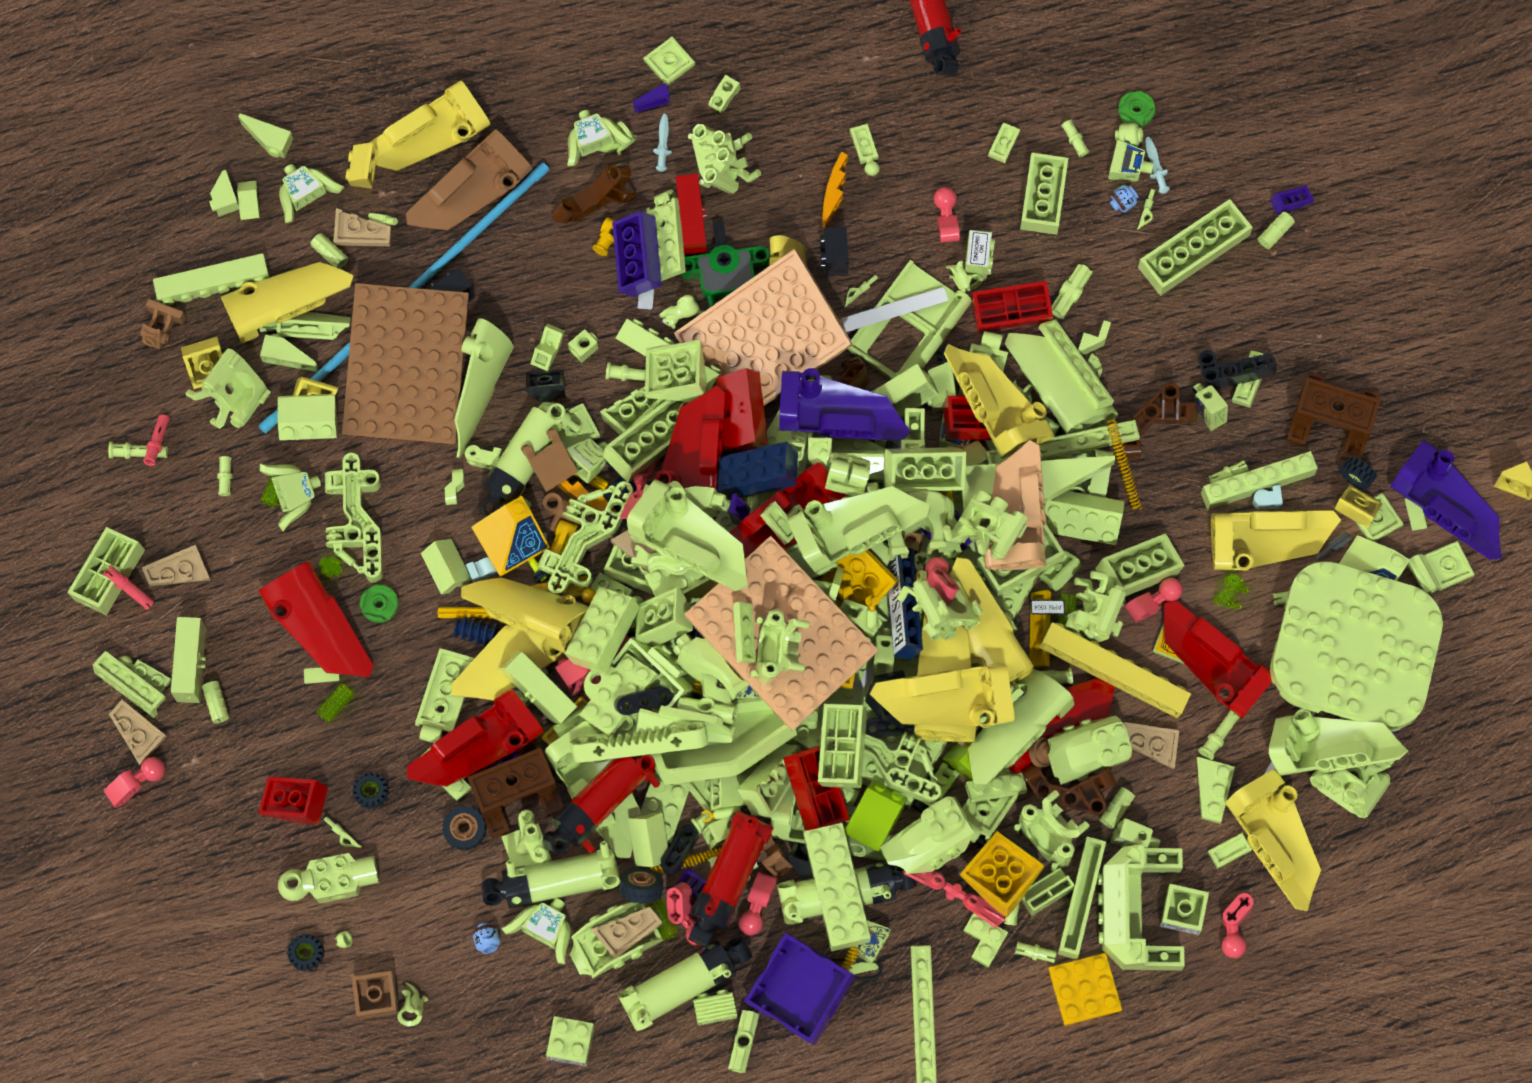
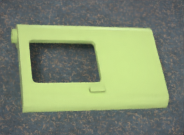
(933, 321)

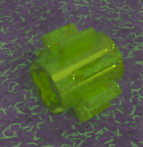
(330, 567)

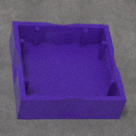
(800, 988)

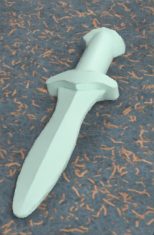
(662, 150)
(1158, 172)

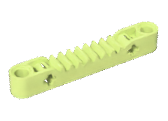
(688, 736)

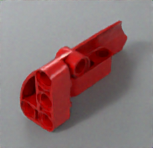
(696, 442)
(810, 486)
(316, 622)
(1214, 659)
(1091, 701)
(477, 743)

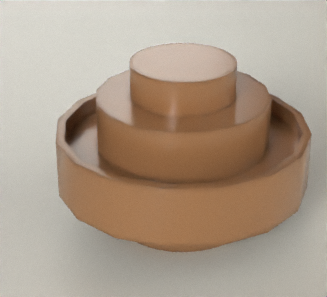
(1039, 753)

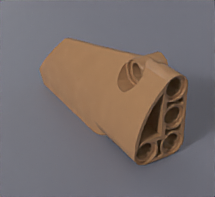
(470, 184)

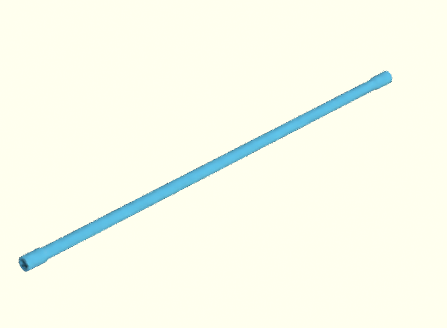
(268, 423)

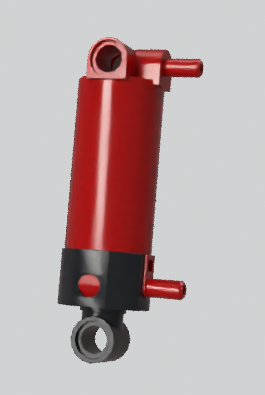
(937, 35)
(597, 801)
(728, 876)

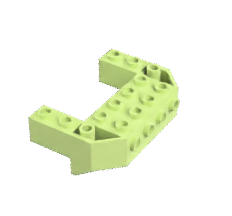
(821, 449)
(1123, 908)

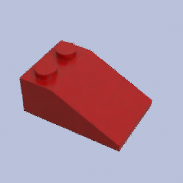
(293, 800)

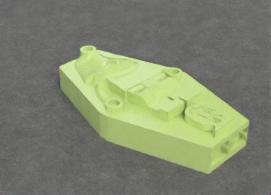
(756, 736)

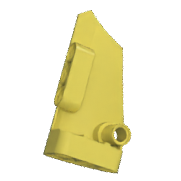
(283, 297)
(997, 402)
(1268, 536)
(993, 638)
(482, 676)

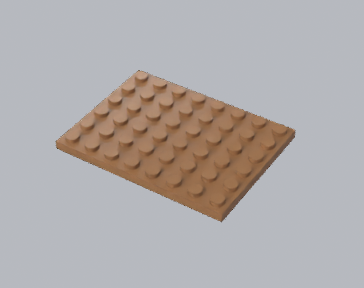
(405, 363)

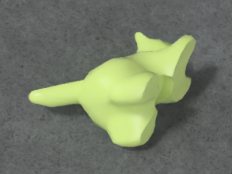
(685, 308)

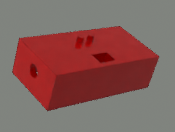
(691, 214)
(1027, 301)
(744, 411)
(961, 422)
(817, 804)

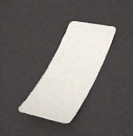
(645, 300)

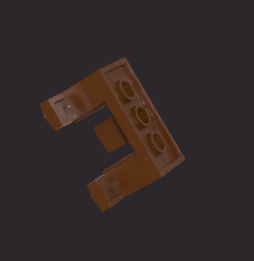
(1337, 408)
(532, 777)

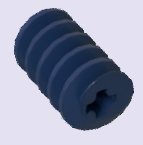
(474, 631)

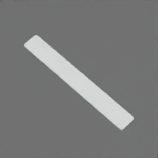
(895, 309)

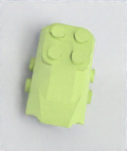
(1088, 748)
(931, 840)
(592, 956)

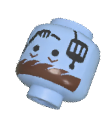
(1123, 198)
(486, 938)

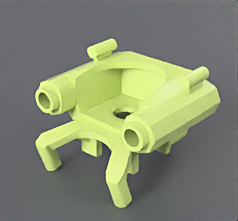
(718, 159)
(244, 383)
(1002, 530)
(1099, 610)
(940, 617)
(777, 647)
(1354, 793)
(1050, 831)

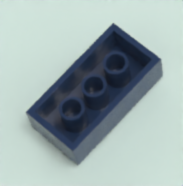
(758, 470)

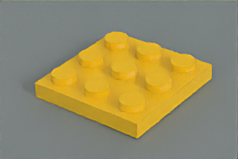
(864, 575)
(1085, 989)

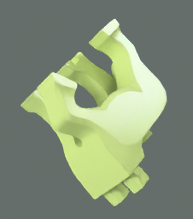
(708, 501)
(940, 515)
(707, 666)

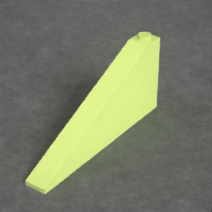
(1057, 477)

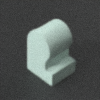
(1268, 499)
(481, 570)

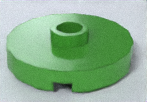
(1140, 101)
(378, 594)

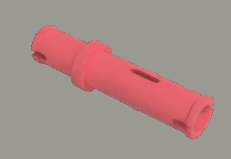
(154, 445)
(122, 582)

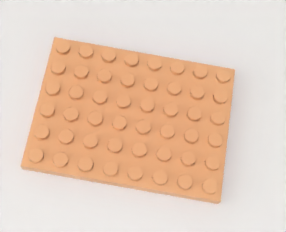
(770, 326)
(829, 648)

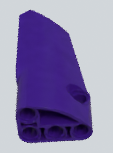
(836, 409)
(1449, 499)

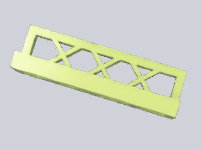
(128, 683)

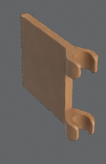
(552, 463)

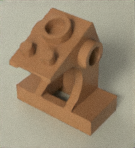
(163, 315)
(776, 860)

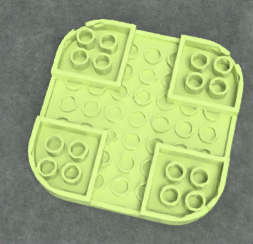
(1356, 645)

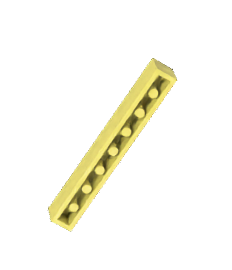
(1115, 670)

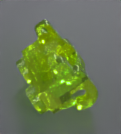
(1230, 592)

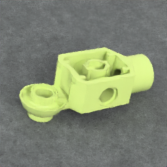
(330, 878)

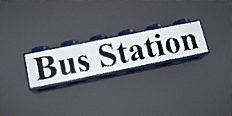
(904, 621)

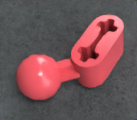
(947, 223)
(938, 578)
(1147, 604)
(129, 784)
(679, 907)
(751, 921)
(1233, 944)

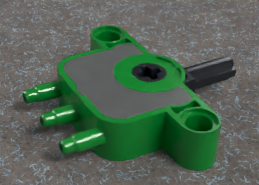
(721, 279)

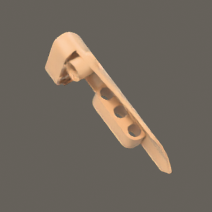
(1021, 486)

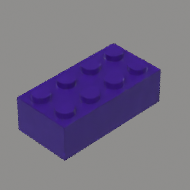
(637, 254)

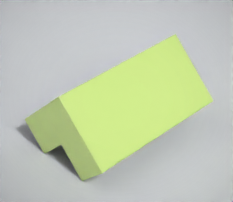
(446, 565)
(648, 839)
(1047, 891)

